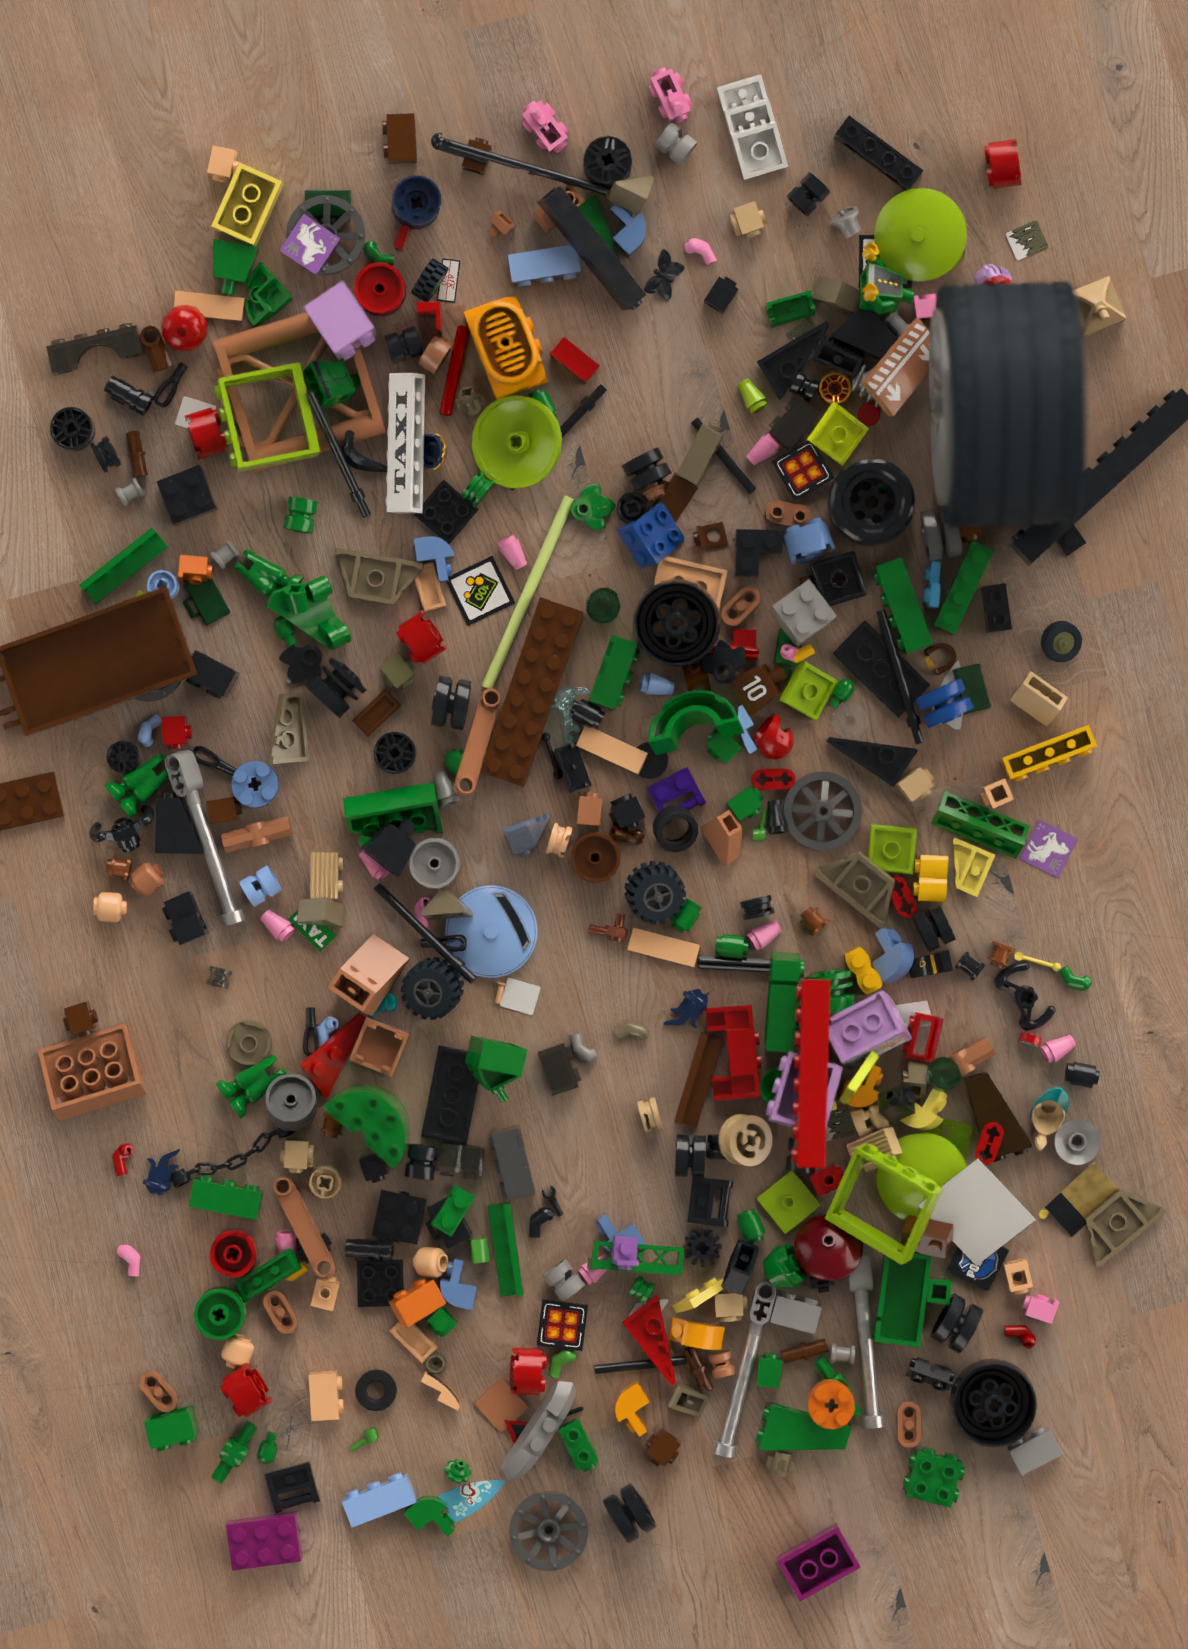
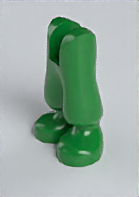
(265, 574)
(142, 782)
(253, 1082)

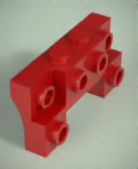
(741, 1048)

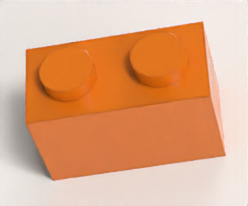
(417, 1301)

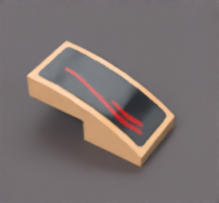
(446, 1394)

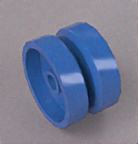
(944, 703)

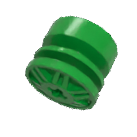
(838, 1000)

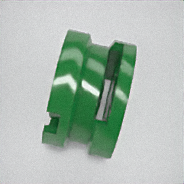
(477, 489)

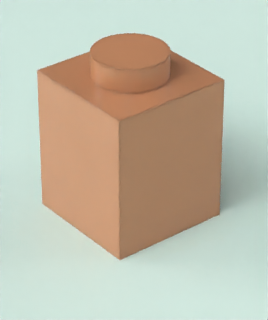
(589, 809)

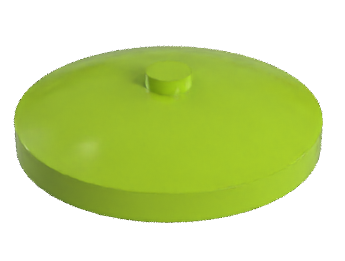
(921, 234)
(516, 441)
(931, 1158)

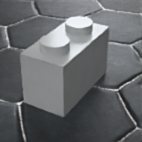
(795, 1313)
(1034, 1450)

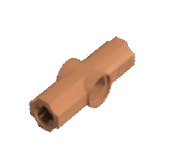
(257, 834)
(970, 1057)

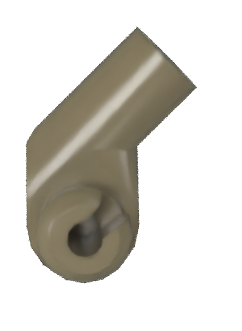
(634, 1028)

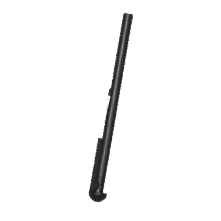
(480, 155)

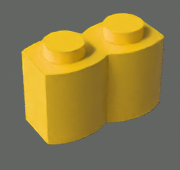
(932, 878)
(865, 976)

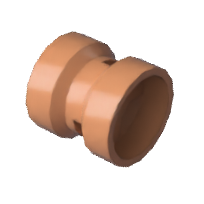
(721, 1364)

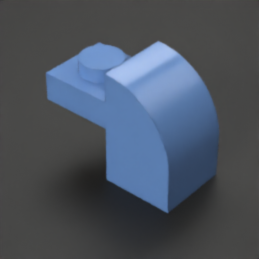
(633, 233)
(435, 549)
(897, 956)
(607, 1228)
(456, 1292)

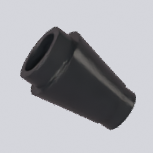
(776, 819)

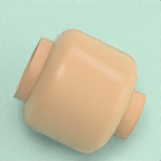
(109, 907)
(430, 1262)
(237, 1351)

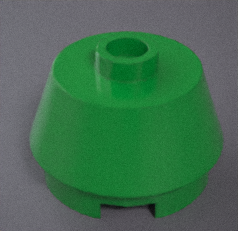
(782, 1268)

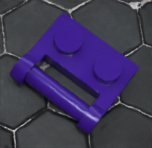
(674, 787)

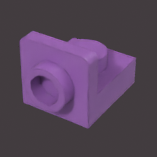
(624, 1252)

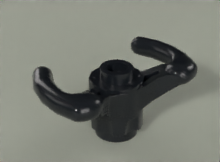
(123, 831)
(1023, 997)

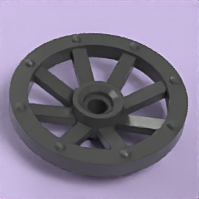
(351, 212)
(843, 837)
(549, 1538)

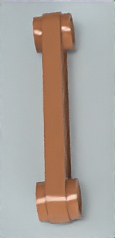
(477, 742)
(304, 1228)

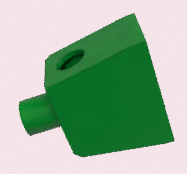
(232, 264)

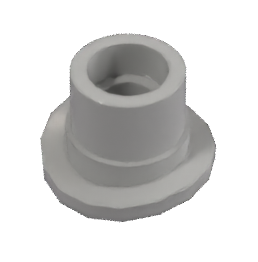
(847, 221)

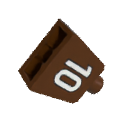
(758, 687)

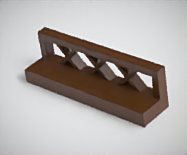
(698, 1079)

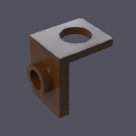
(701, 538)
(695, 676)

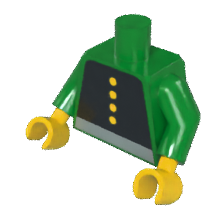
(879, 287)

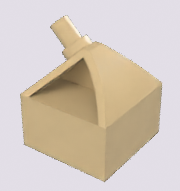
(1098, 307)

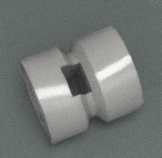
(675, 144)
(563, 1280)

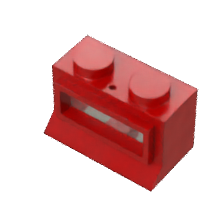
(925, 1037)

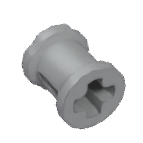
(896, 324)
(130, 491)
(225, 554)
(842, 1354)

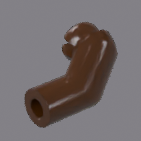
(627, 837)

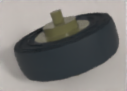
(1061, 641)

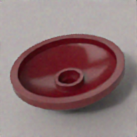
(825, 1260)

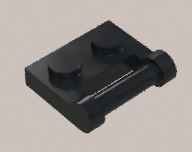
(702, 1201)
(292, 1479)

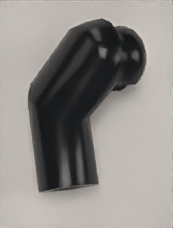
(537, 1219)

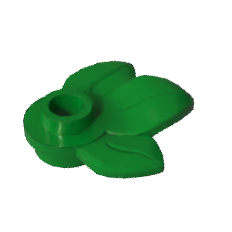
(596, 507)

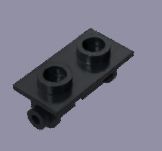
(921, 1373)

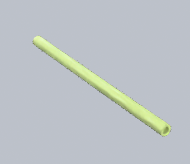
(528, 592)

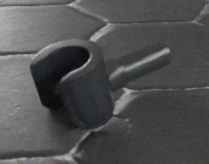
(553, 1200)

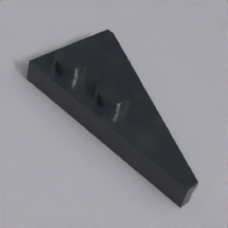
(786, 362)
(882, 760)

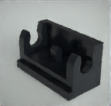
(573, 767)

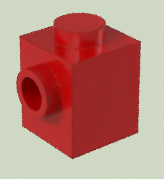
(176, 731)
(826, 1179)

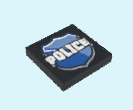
(983, 1273)

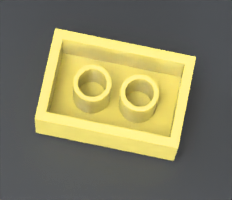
(247, 205)

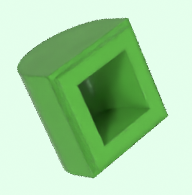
(479, 1250)

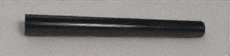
(730, 464)
(634, 1365)

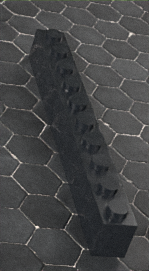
(1110, 471)

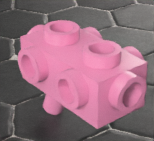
(673, 102)
(541, 121)

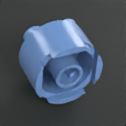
(808, 541)
(244, 777)

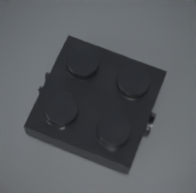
(399, 1216)

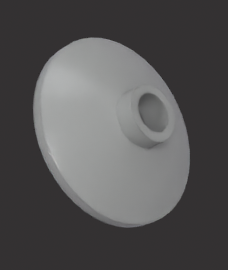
(1088, 1146)

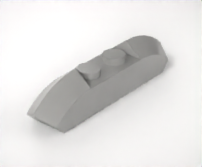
(539, 1430)

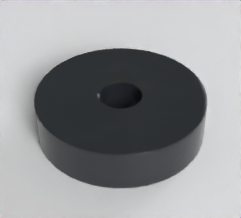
(659, 765)

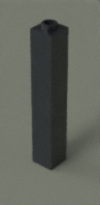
(592, 249)

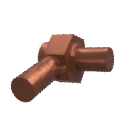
(616, 932)

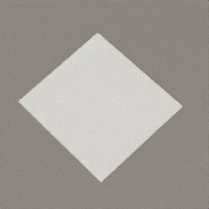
(981, 1212)

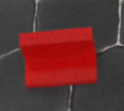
(428, 309)
(574, 360)

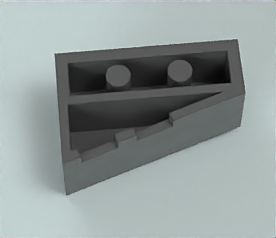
(512, 1162)

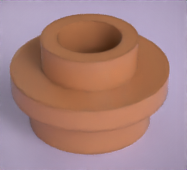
(654, 491)

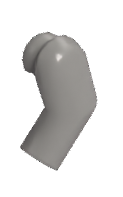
(580, 1051)

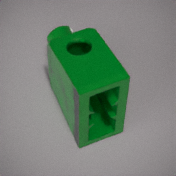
(330, 382)

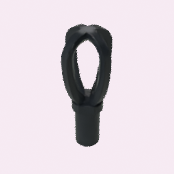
(176, 376)
(220, 765)
(424, 944)
(310, 1025)

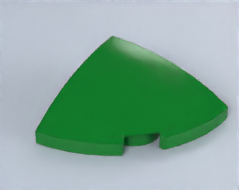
(266, 295)

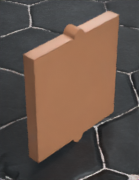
(501, 1405)

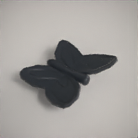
(663, 278)

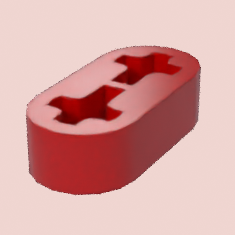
(773, 784)
(907, 895)
(994, 1144)

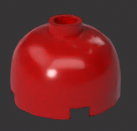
(184, 328)

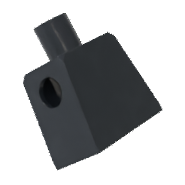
(391, 846)

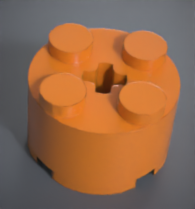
(840, 1413)

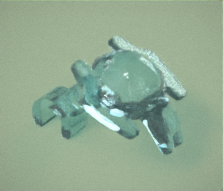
(564, 699)

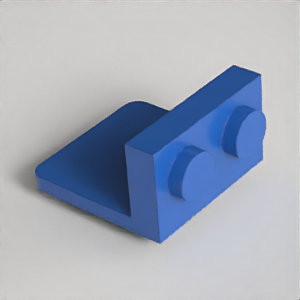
(651, 536)

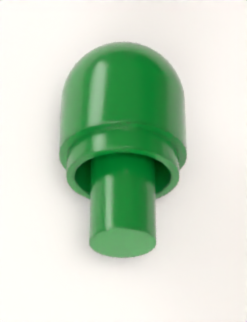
(285, 630)
(842, 692)
(268, 1449)

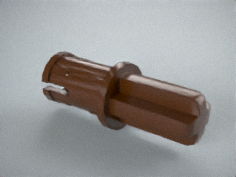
(136, 454)

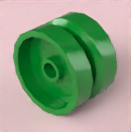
(218, 1326)

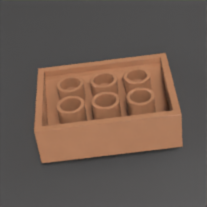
(91, 1072)

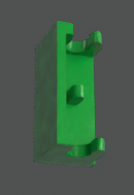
(790, 309)

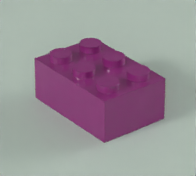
(264, 1540)
(818, 1562)

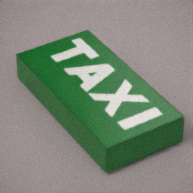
(318, 935)

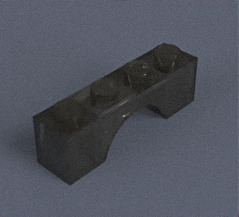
(65, 356)

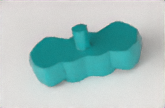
(389, 1003)

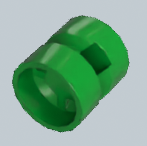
(300, 515)

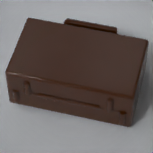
(677, 495)

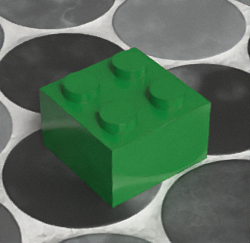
(172, 1427)

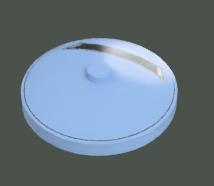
(497, 935)

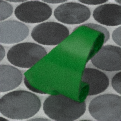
(311, 611)

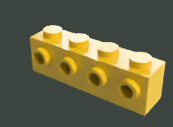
(1053, 750)

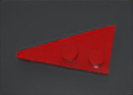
(328, 1060)
(648, 1330)

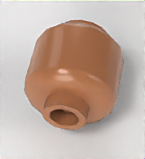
(147, 879)

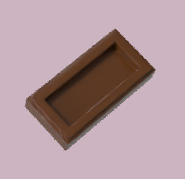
(376, 712)

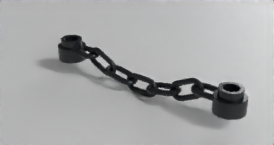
(181, 1177)

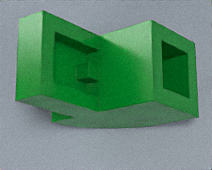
(430, 1508)

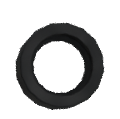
(677, 844)

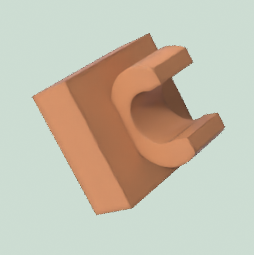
(501, 223)

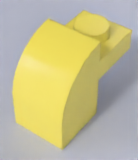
(926, 1115)

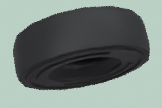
(376, 1376)

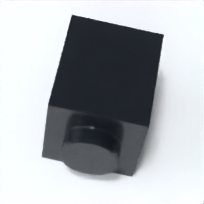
(721, 294)

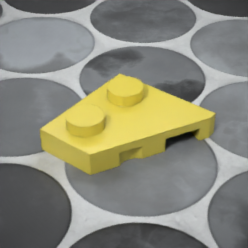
(971, 866)
(699, 1296)

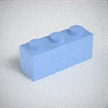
(544, 265)
(379, 1499)

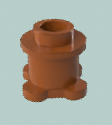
(119, 868)
(813, 920)
(1000, 955)
(331, 1126)

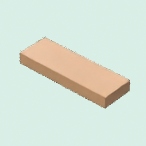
(213, 305)
(612, 749)
(663, 947)

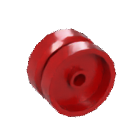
(380, 303)

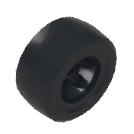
(899, 493)
(696, 601)
(972, 1382)

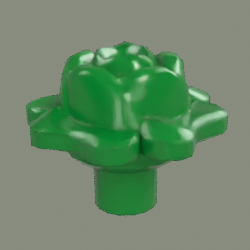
(457, 1471)

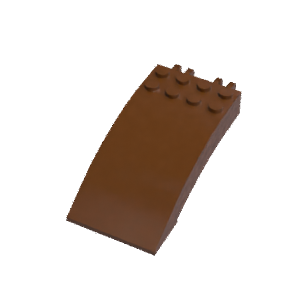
(95, 662)

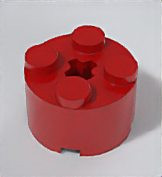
(1004, 164)
(205, 432)
(421, 638)
(230, 1265)
(527, 1371)
(245, 1390)

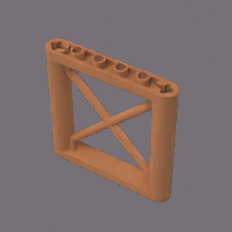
(237, 349)

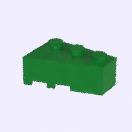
(614, 672)

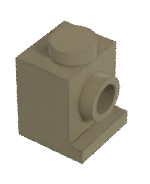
(915, 1078)

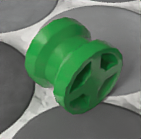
(641, 1289)

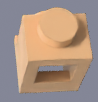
(1018, 1286)

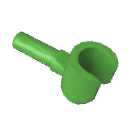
(759, 834)
(371, 1435)

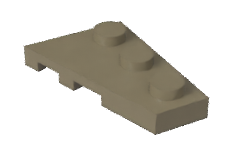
(289, 733)

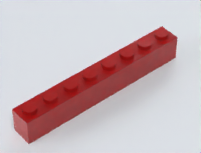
(812, 1074)

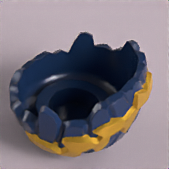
(434, 451)

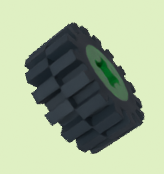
(429, 280)

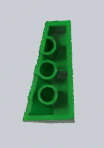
(372, 811)

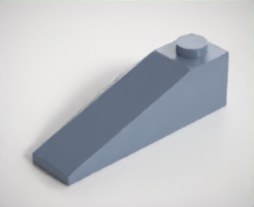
(526, 835)

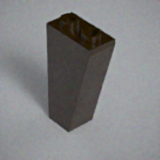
(991, 1107)

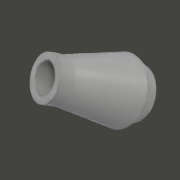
(445, 790)

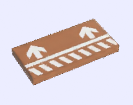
(900, 369)

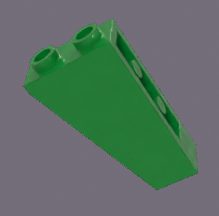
(796, 1430)

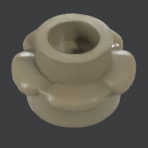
(440, 1367)

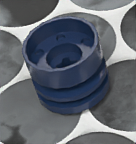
(413, 189)

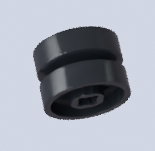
(67, 418)
(646, 469)
(383, 755)
(933, 927)
(690, 1156)

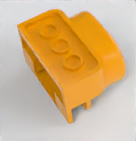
(510, 367)

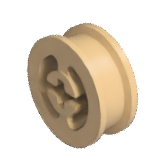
(735, 1137)

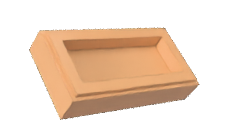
(429, 588)
(414, 1340)

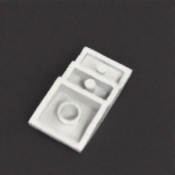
(752, 127)

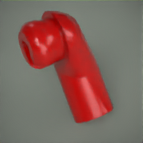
(120, 1156)
(1022, 1332)

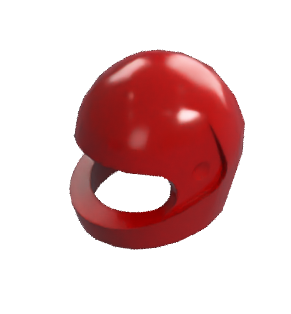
(771, 740)

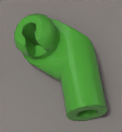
(560, 1359)

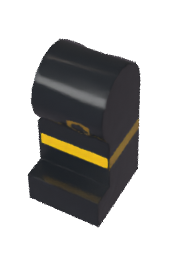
(931, 964)

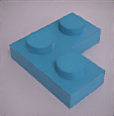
(932, 594)

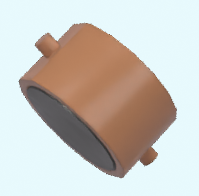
(435, 354)

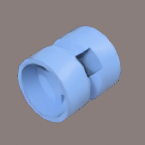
(161, 579)
(268, 882)

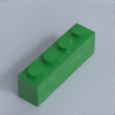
(963, 587)
(903, 605)

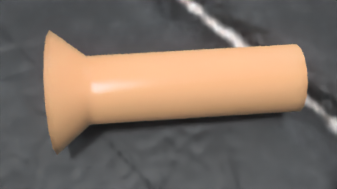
(499, 992)

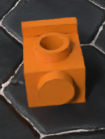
(194, 569)

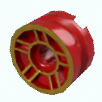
(829, 380)

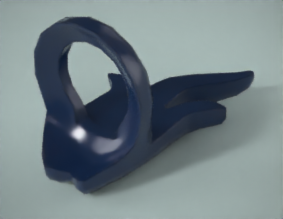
(692, 1006)
(159, 1177)

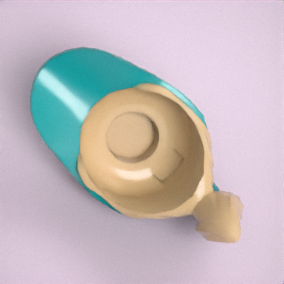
(1048, 1114)

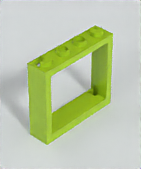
(293, 370)
(864, 1231)

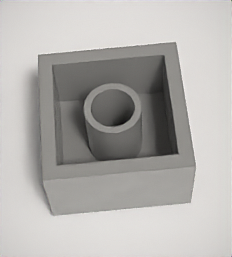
(802, 613)

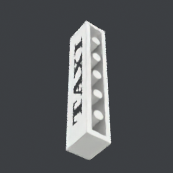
(405, 443)

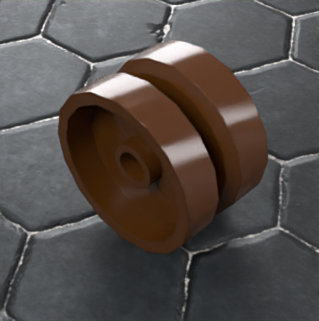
(581, 857)

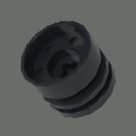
(601, 149)
(336, 687)

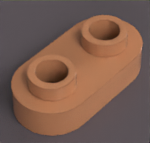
(788, 515)
(740, 605)
(279, 1311)
(156, 1392)
(909, 1423)

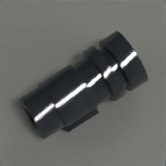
(126, 394)
(366, 1249)

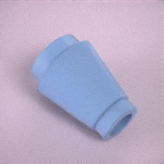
(655, 685)

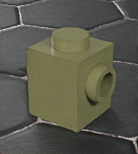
(398, 671)

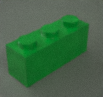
(226, 1197)

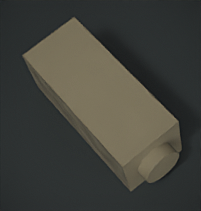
(701, 453)

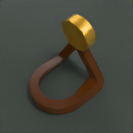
(929, 650)

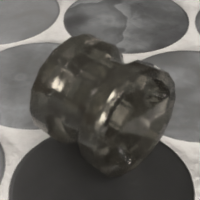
(219, 977)

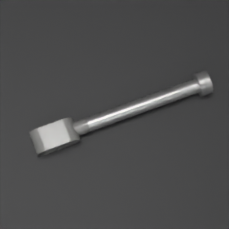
(186, 782)
(861, 1282)
(725, 1445)

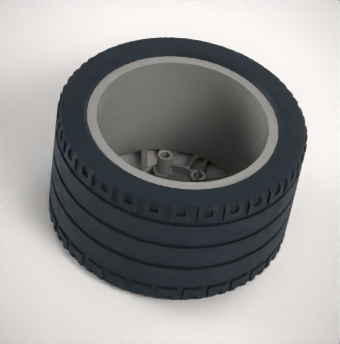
(1007, 404)

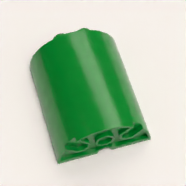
(375, 1114)

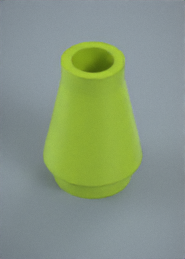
(752, 397)

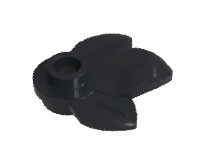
(724, 659)
(300, 666)

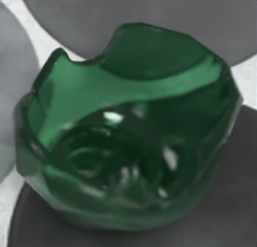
(603, 605)
(943, 1074)

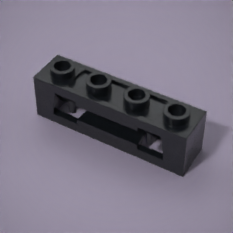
(878, 153)

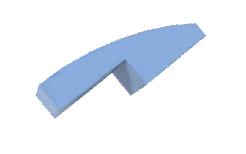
(746, 723)

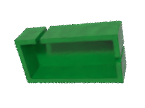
(781, 1002)
(902, 1301)

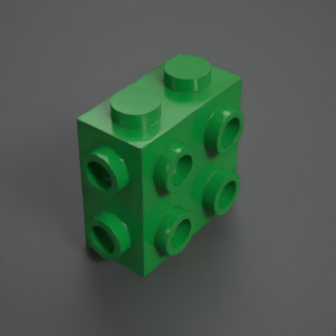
(933, 1477)

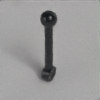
(557, 773)

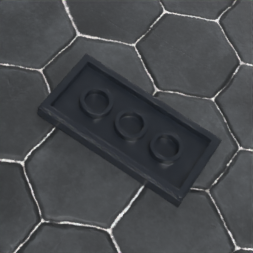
(869, 661)
(450, 1097)

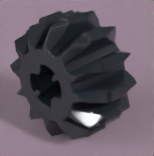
(708, 1242)

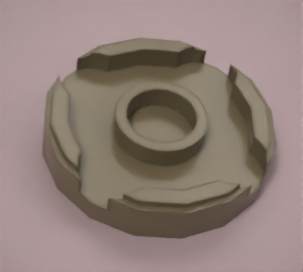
(248, 1042)

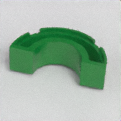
(688, 710)

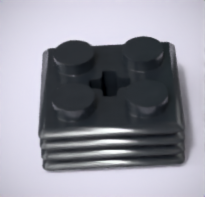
(844, 565)

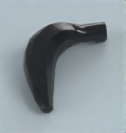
(357, 460)

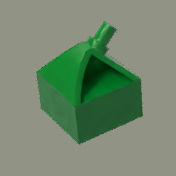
(495, 1063)

